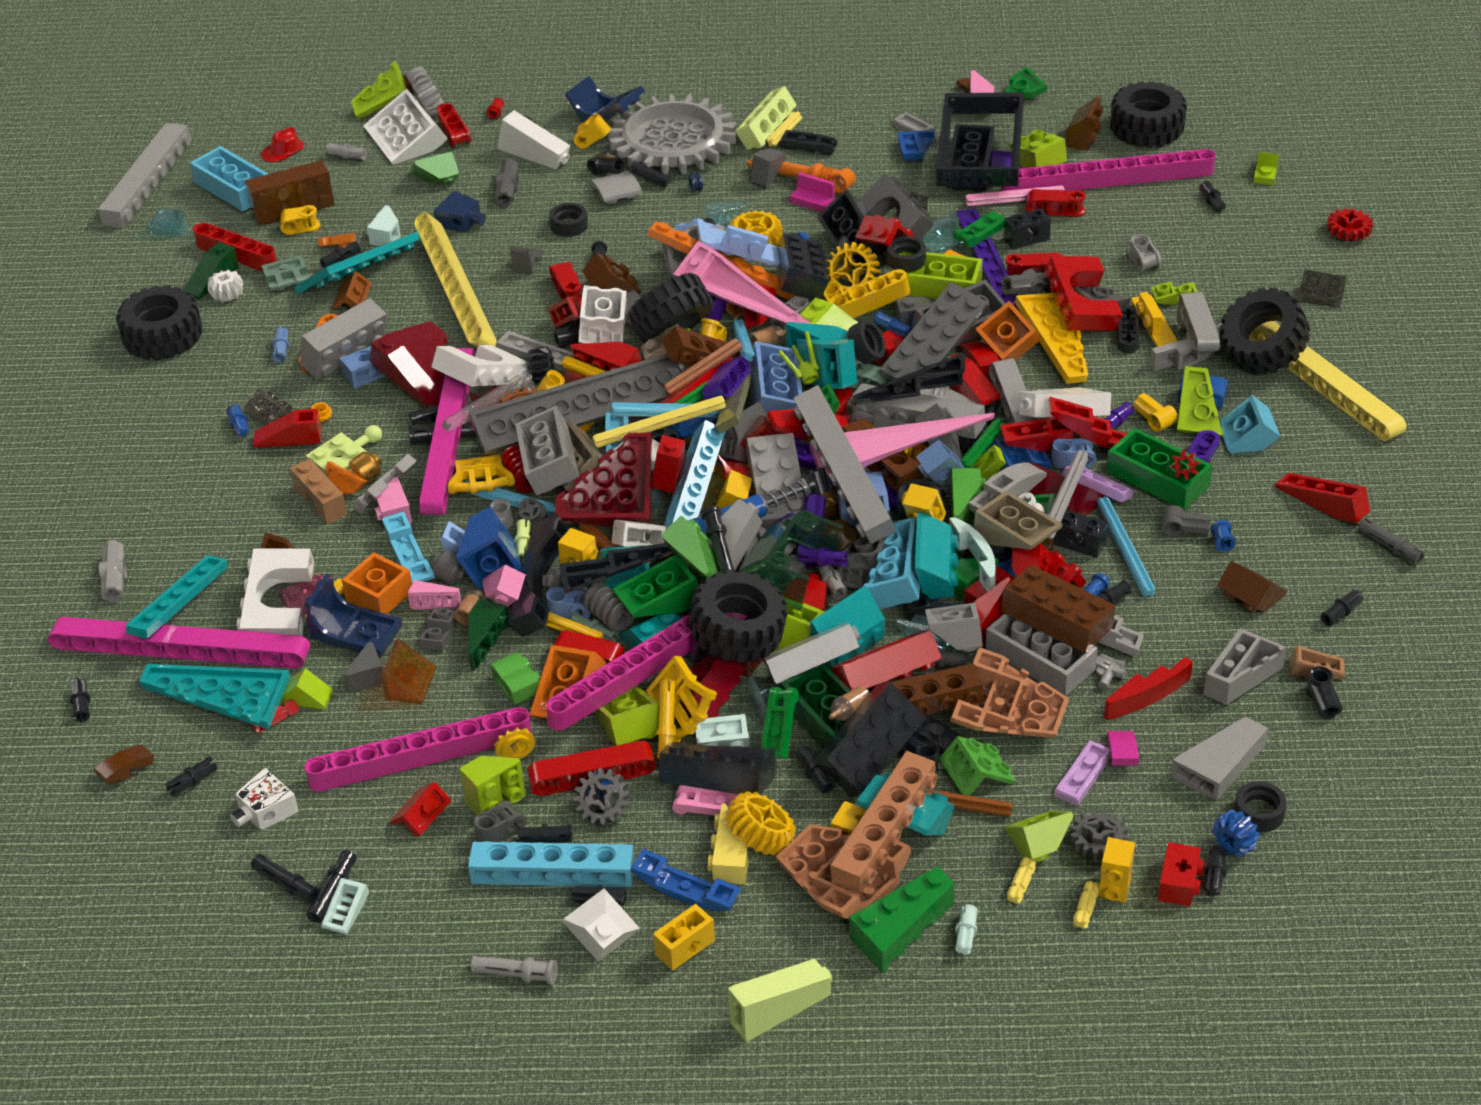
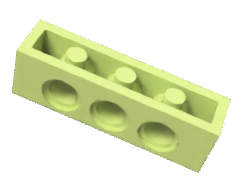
(766, 118)

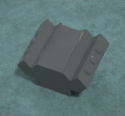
(730, 445)
(861, 561)

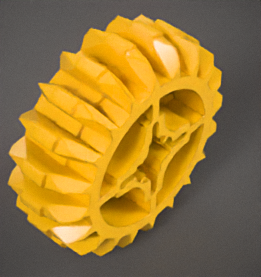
(760, 223)
(846, 255)
(760, 823)

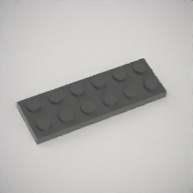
(936, 332)

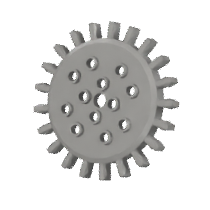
(696, 131)

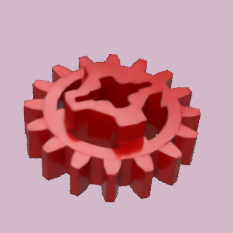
(1349, 224)

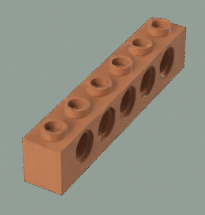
(884, 822)

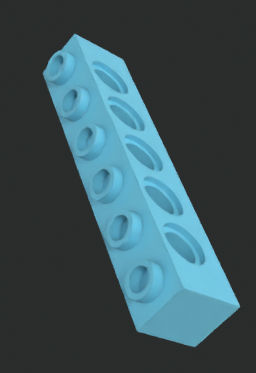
(695, 473)
(551, 864)

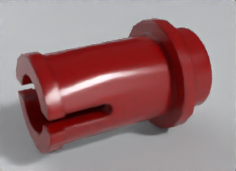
(495, 108)

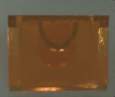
(406, 674)

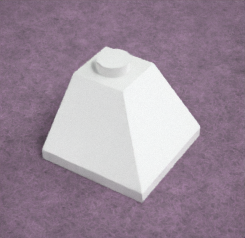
(601, 925)

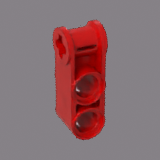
(452, 125)
(1065, 202)
(1023, 262)
(565, 280)

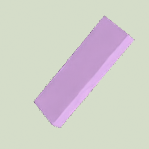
(1103, 485)
(1083, 773)

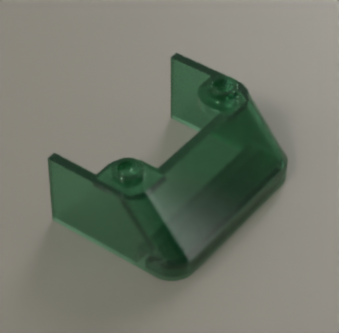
(772, 564)

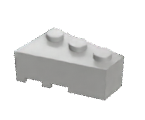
(1242, 666)

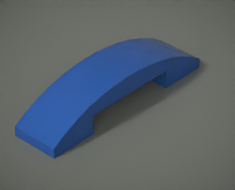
(684, 886)

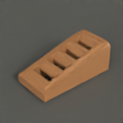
(1304, 659)

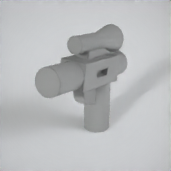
(1109, 668)

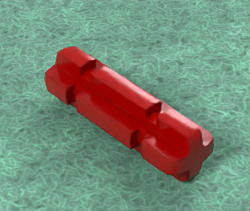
(290, 708)

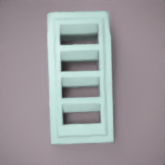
(345, 887)

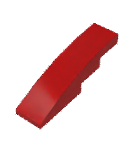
(1081, 421)
(788, 422)
(1142, 691)

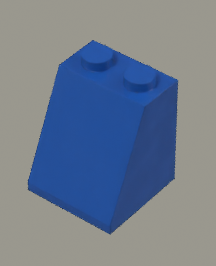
(486, 547)

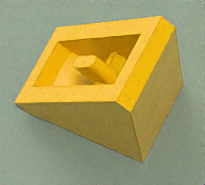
(735, 488)

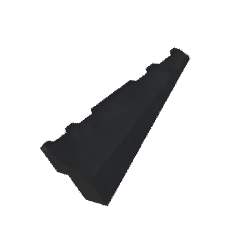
(938, 375)
(584, 573)

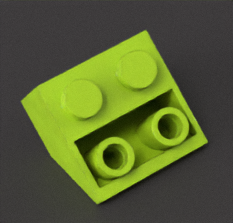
(1042, 149)
(798, 624)
(491, 781)

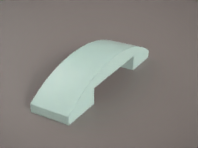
(975, 542)

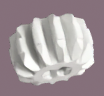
(225, 286)

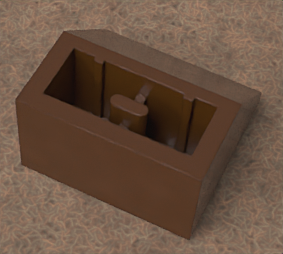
(1085, 125)
(607, 274)

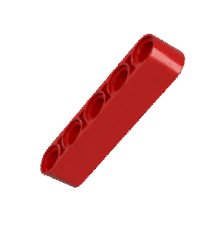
(248, 251)
(565, 772)

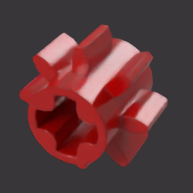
(1178, 466)

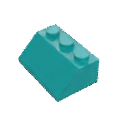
(935, 557)
(858, 611)
(928, 819)

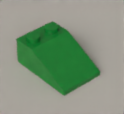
(659, 590)

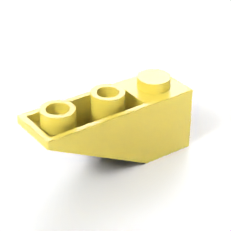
(730, 854)

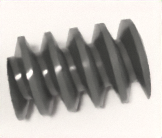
(607, 607)

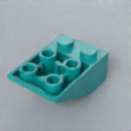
(834, 360)

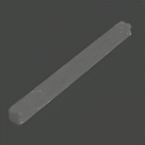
(487, 400)

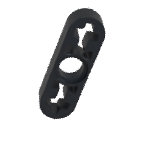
(1124, 335)

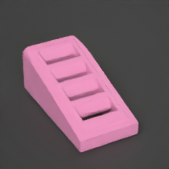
(425, 596)

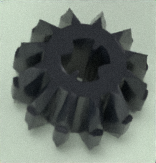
(540, 361)

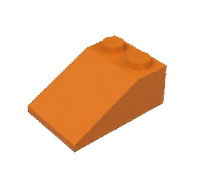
(562, 670)

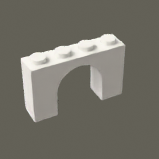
(487, 368)
(265, 570)

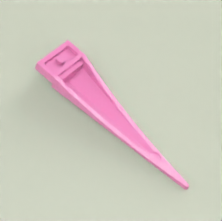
(732, 285)
(879, 443)

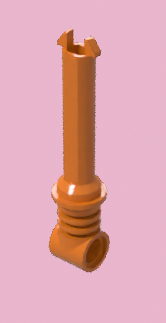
(819, 171)

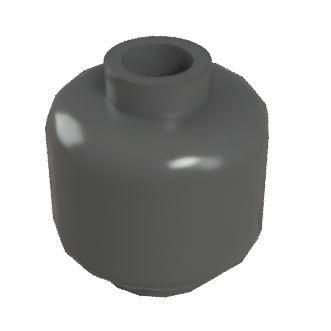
(448, 568)

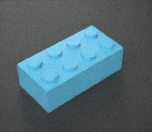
(225, 176)

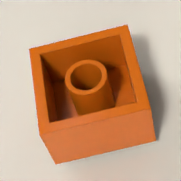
(1008, 333)
(377, 584)

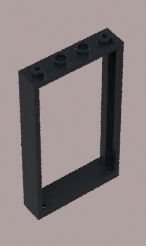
(980, 104)

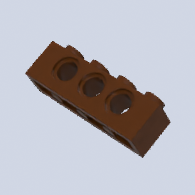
(691, 347)
(894, 468)
(942, 689)

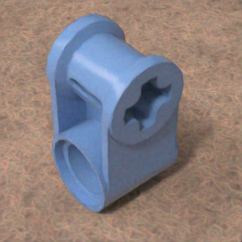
(1065, 449)
(566, 604)

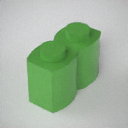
(515, 677)

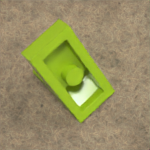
(1266, 168)
(990, 462)

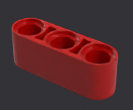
(606, 649)

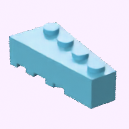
(895, 576)

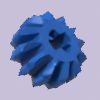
(1235, 833)

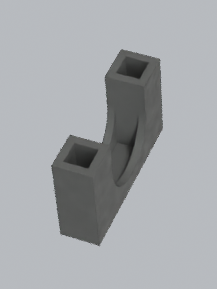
(887, 195)

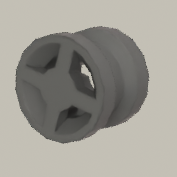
(527, 508)

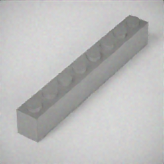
(144, 175)
(844, 464)

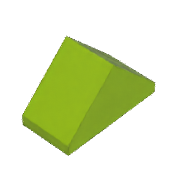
(307, 691)

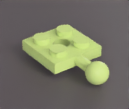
(343, 446)

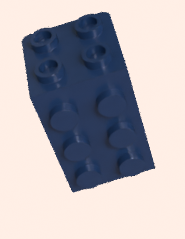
(588, 100)
(345, 624)

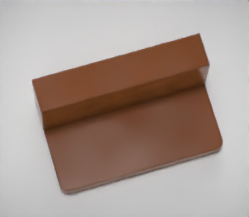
(352, 291)

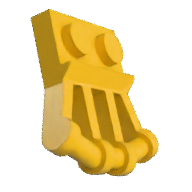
(479, 469)
(678, 671)

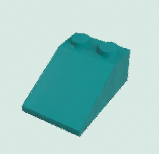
(797, 330)

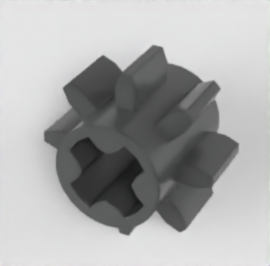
(553, 579)

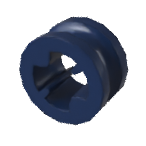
(695, 182)

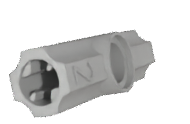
(113, 571)

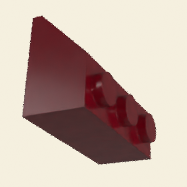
(1083, 499)
(717, 676)

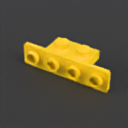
(1153, 319)

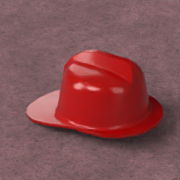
(283, 145)

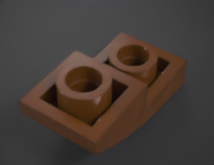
(119, 764)

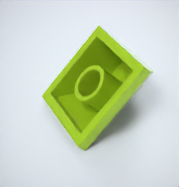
(1040, 834)

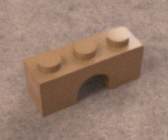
(314, 484)

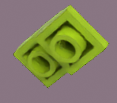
(1168, 294)

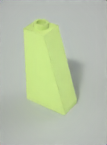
(776, 997)

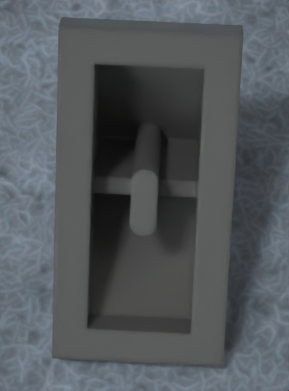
(766, 166)
(364, 670)

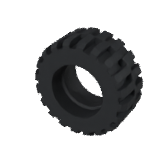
(1148, 114)
(673, 302)
(1258, 309)
(159, 322)
(733, 637)

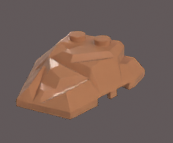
(1011, 701)
(810, 860)

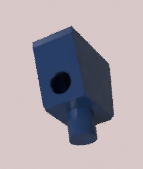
(459, 212)

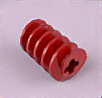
(513, 462)

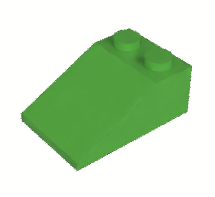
(965, 487)
(691, 547)

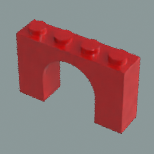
(1077, 311)

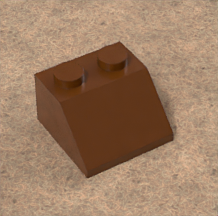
(1249, 587)

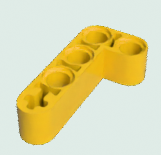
(870, 294)

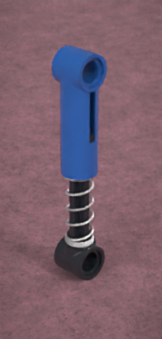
(812, 482)

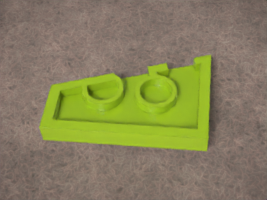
(380, 93)
(1197, 403)

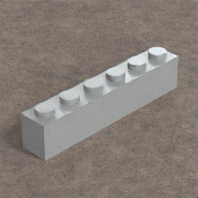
(911, 407)

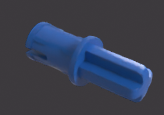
(891, 324)
(238, 420)

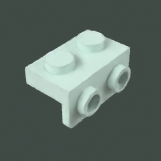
(723, 731)

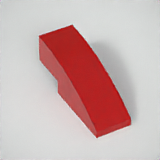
(980, 354)

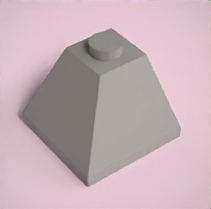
(956, 625)

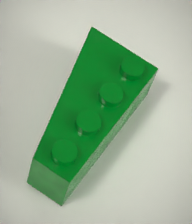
(900, 917)

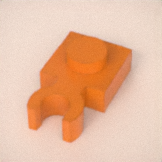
(341, 240)

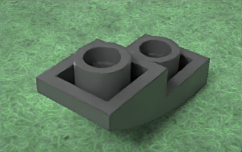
(438, 630)

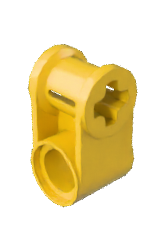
(591, 131)
(298, 220)
(713, 329)

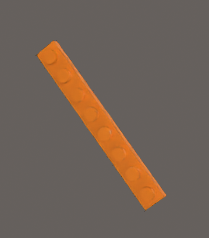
(683, 242)

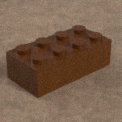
(289, 189)
(1058, 608)

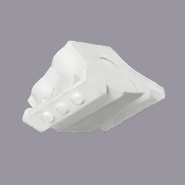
(602, 315)

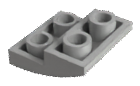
(616, 186)

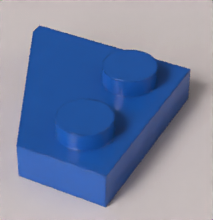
(915, 144)

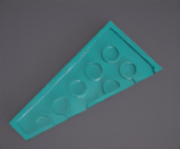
(347, 267)
(233, 692)

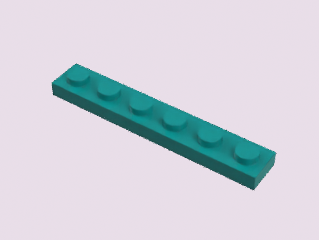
(176, 596)

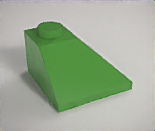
(436, 168)

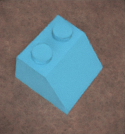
(1249, 427)

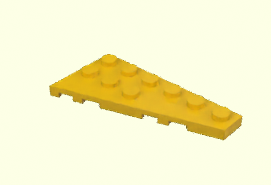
(1059, 343)

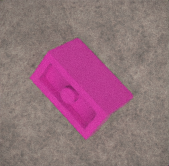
(813, 192)

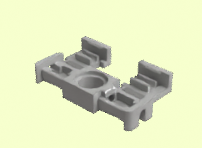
(400, 469)

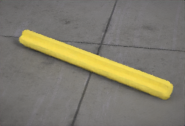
(660, 421)

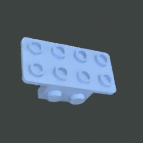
(740, 242)

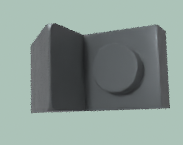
(524, 258)

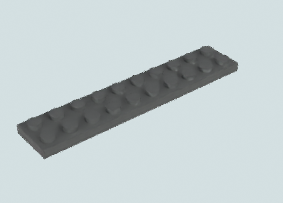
(580, 400)

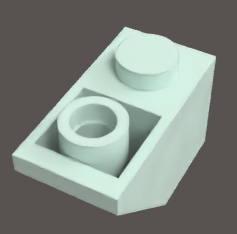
(383, 228)

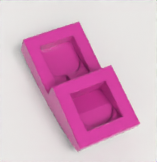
(1123, 748)

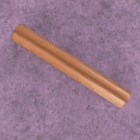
(702, 366)

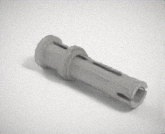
(526, 969)

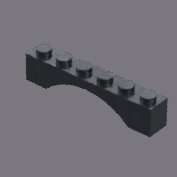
(529, 611)

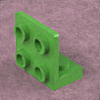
(973, 761)

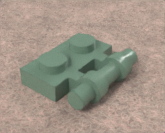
(284, 269)

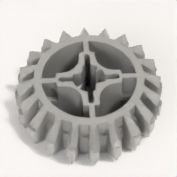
(425, 90)

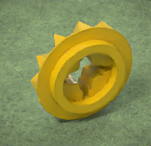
(520, 749)

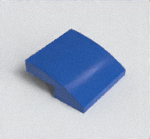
(1017, 455)

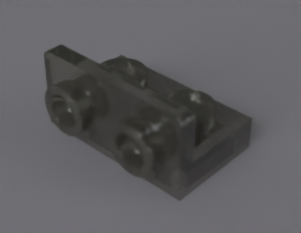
(1322, 288)
(266, 407)

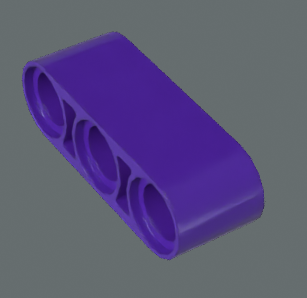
(727, 378)

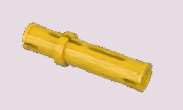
(666, 714)

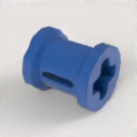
(1222, 532)

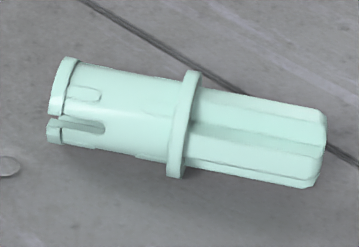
(966, 929)

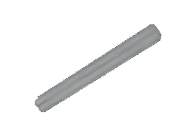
(1068, 486)

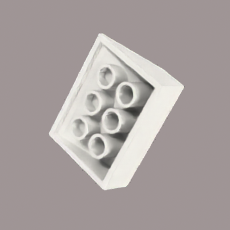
(405, 129)

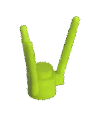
(805, 370)

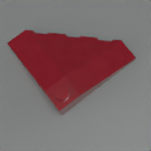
(408, 359)
(615, 488)

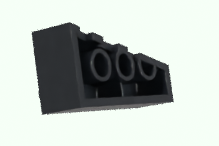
(717, 767)

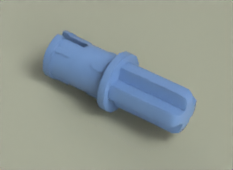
(280, 345)

